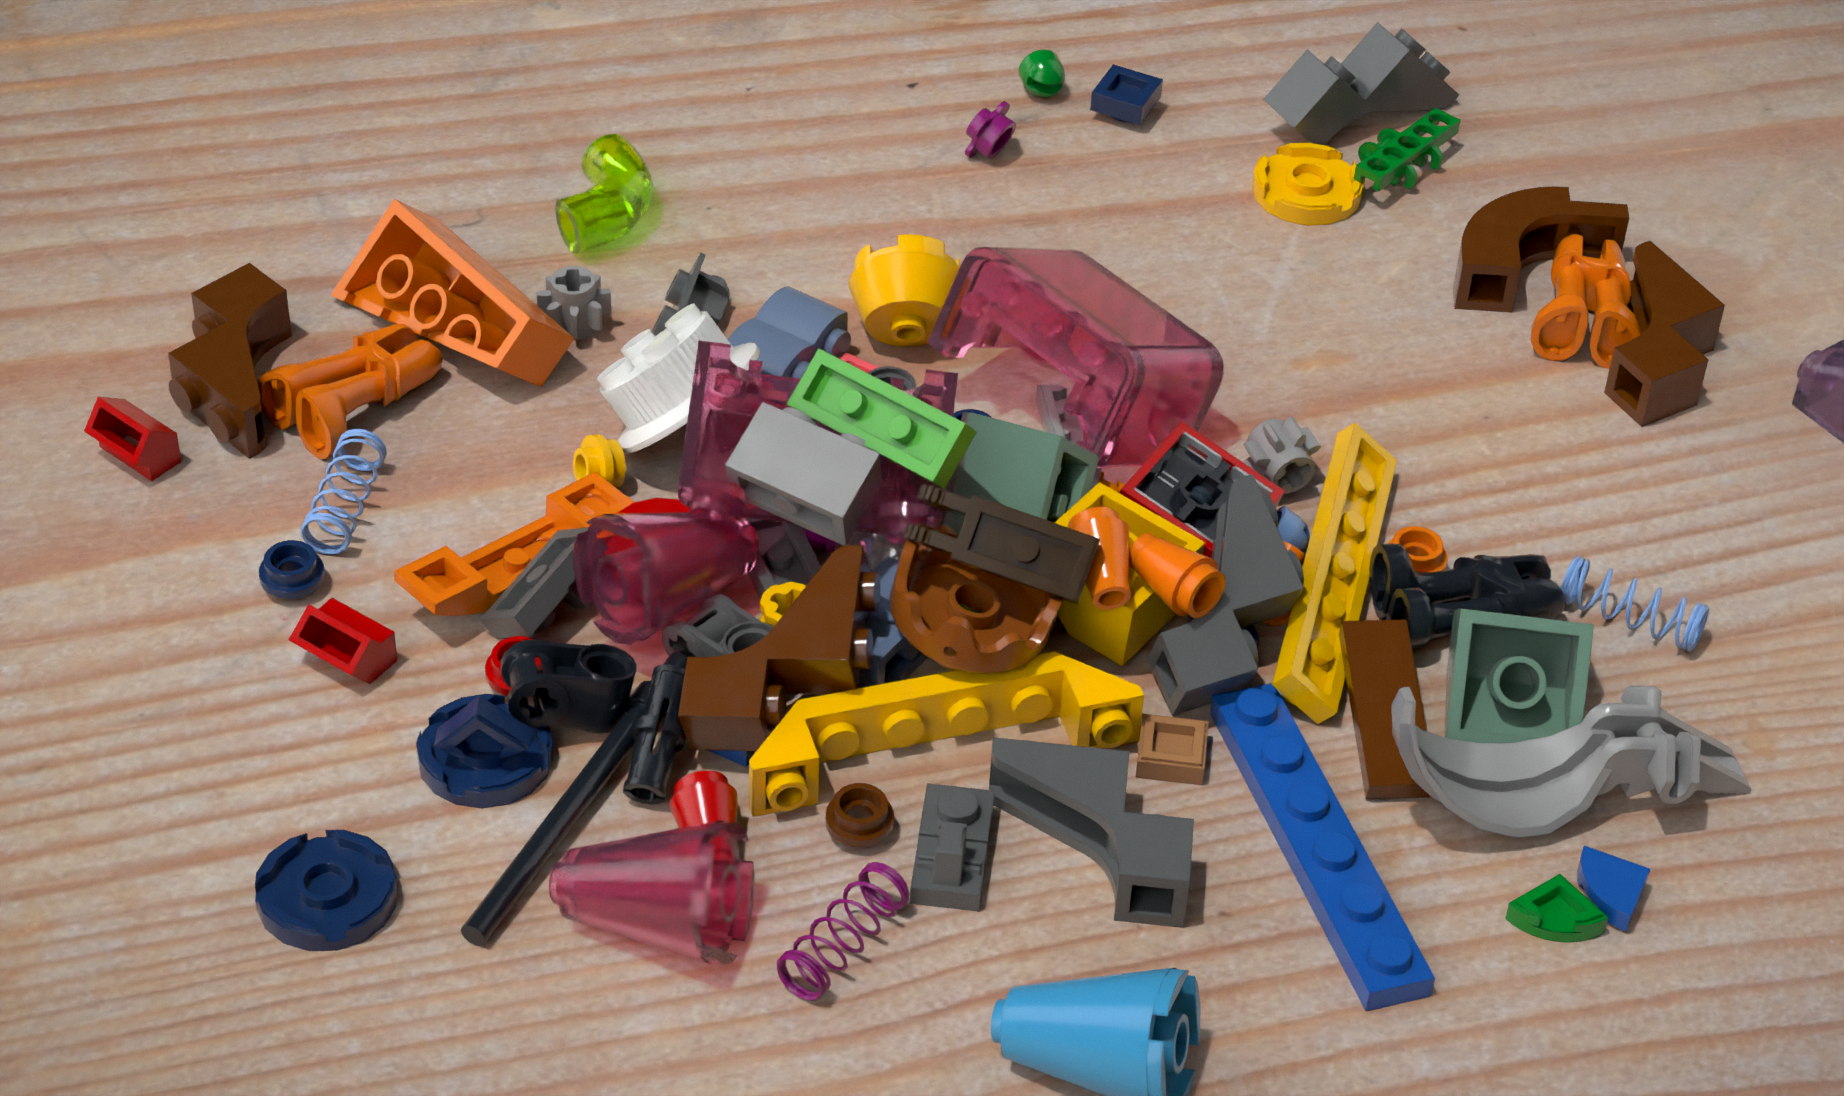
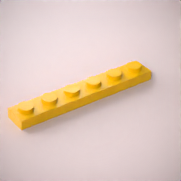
(1334, 572)

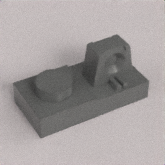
(530, 599)
(952, 847)

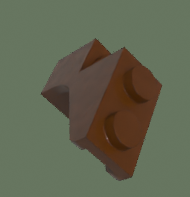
(1679, 322)
(215, 372)
(811, 650)

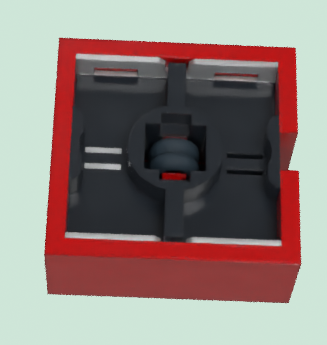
(1190, 481)

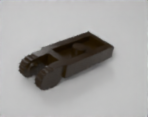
(1010, 544)

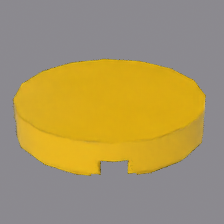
(1307, 184)

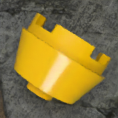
(902, 288)

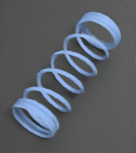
(351, 461)
(1572, 589)

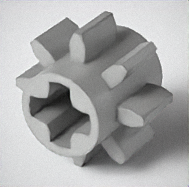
(575, 301)
(1282, 453)

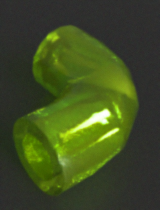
(614, 202)

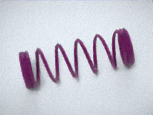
(810, 962)

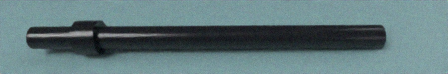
(560, 819)

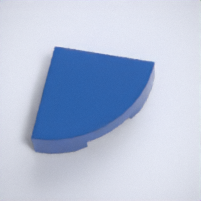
(1612, 884)

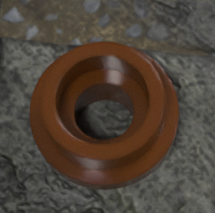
(859, 816)

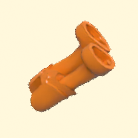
(1583, 285)
(328, 388)

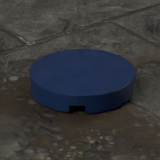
(482, 778)
(326, 890)

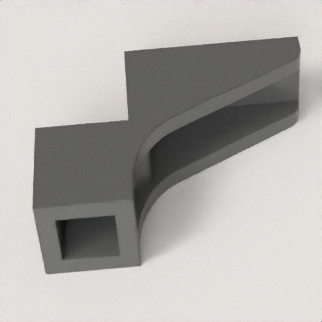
(1374, 77)
(1261, 584)
(1080, 800)

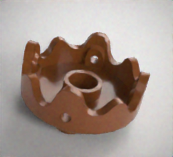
(929, 614)

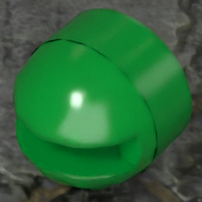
(1042, 73)

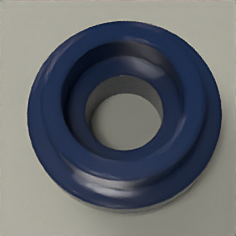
(291, 570)

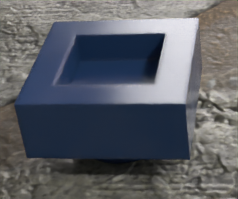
(1126, 94)

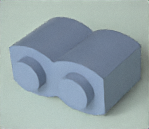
(792, 330)

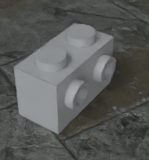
(805, 472)

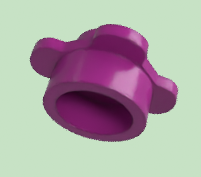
(990, 131)

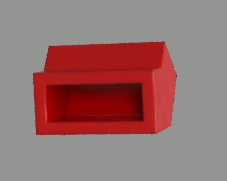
(116, 419)
(346, 640)

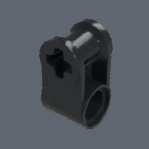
(574, 690)

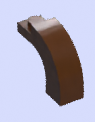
(1522, 231)

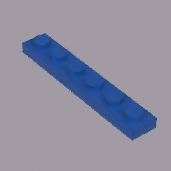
(1322, 848)

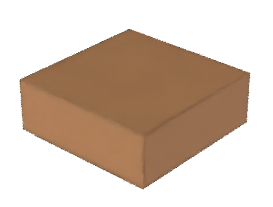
(1172, 749)

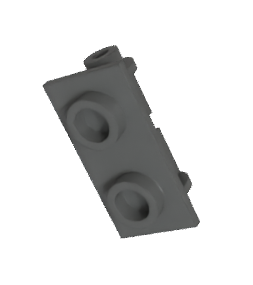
(696, 287)

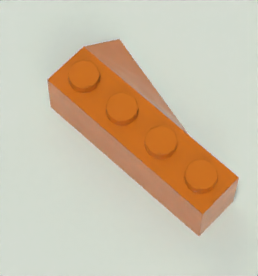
(444, 290)

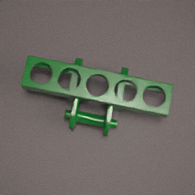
(1395, 150)

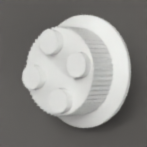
(655, 376)

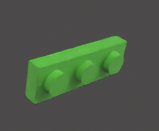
(884, 416)

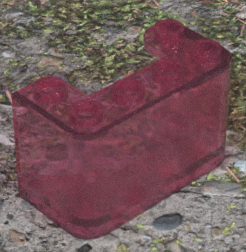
(1129, 357)

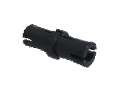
(651, 771)

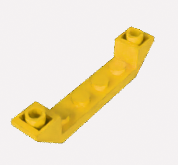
(1090, 703)

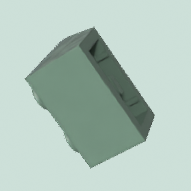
(1020, 470)

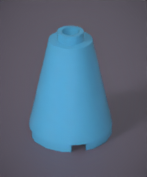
(1105, 1031)

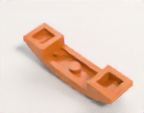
(474, 582)

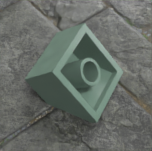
(1514, 676)

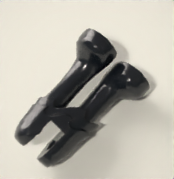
(1485, 583)

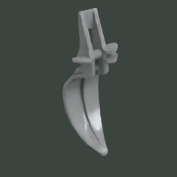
(1552, 779)

